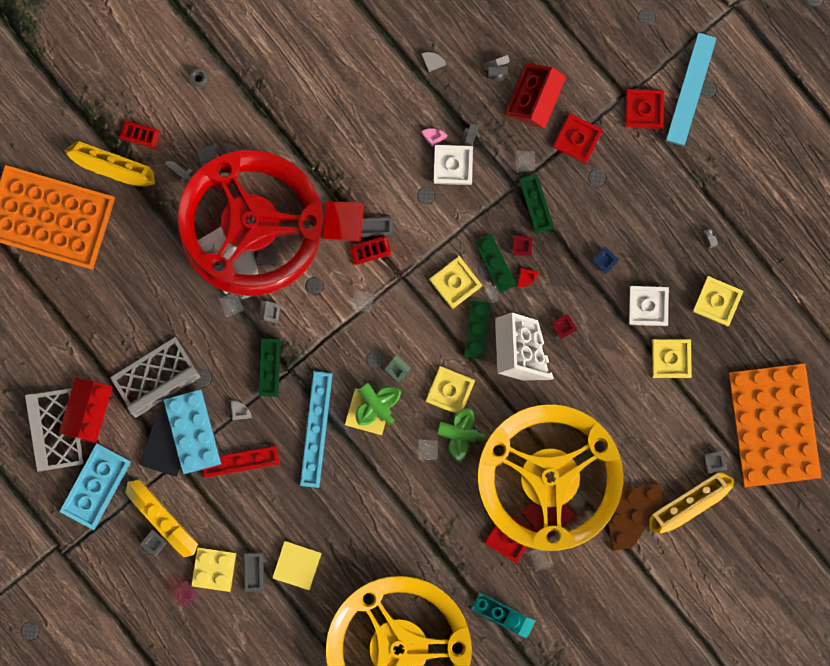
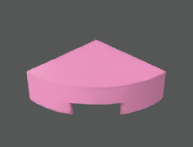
(433, 136)

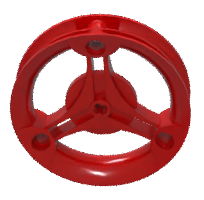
(247, 209)

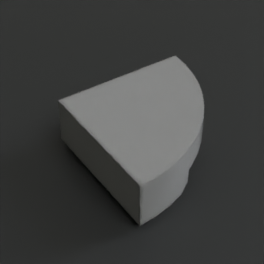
(433, 61)
(497, 62)
(710, 239)
(240, 411)

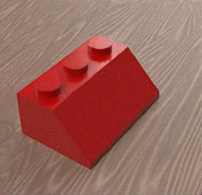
(535, 95)
(85, 410)

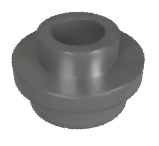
(198, 72)

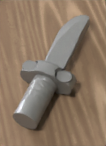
(186, 176)

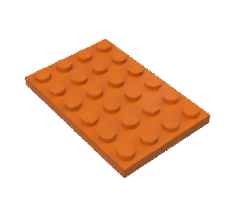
(52, 217)
(774, 425)

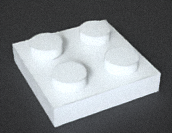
(453, 165)
(648, 306)

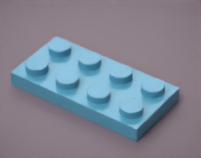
(192, 432)
(95, 486)

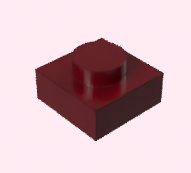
(522, 246)
(564, 326)

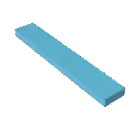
(691, 89)
(316, 429)

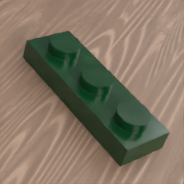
(536, 203)
(495, 263)
(477, 329)
(269, 367)

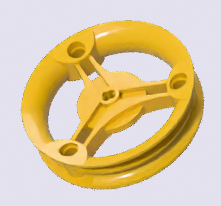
(544, 463)
(399, 631)

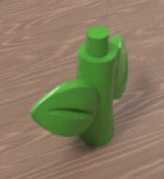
(377, 404)
(460, 433)

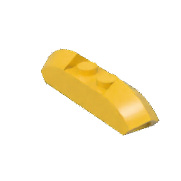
(110, 164)
(691, 503)
(161, 518)

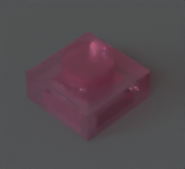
(185, 594)

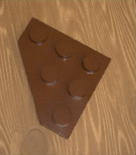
(633, 515)

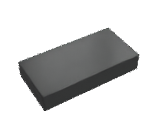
(377, 227)
(253, 572)

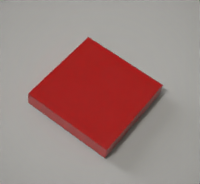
(644, 109)
(577, 138)
(343, 221)
(535, 516)
(504, 545)

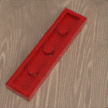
(244, 461)

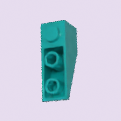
(503, 615)

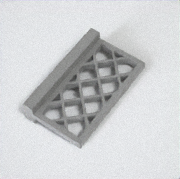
(166, 388)
(37, 432)

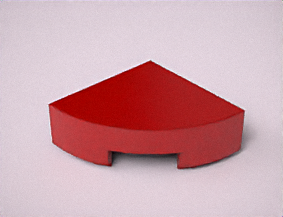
(526, 277)

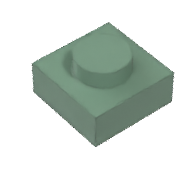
(397, 368)

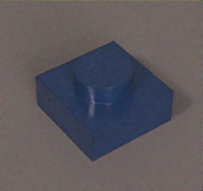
(605, 260)

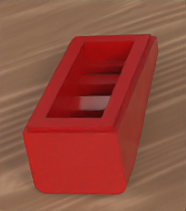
(154, 139)
(379, 255)

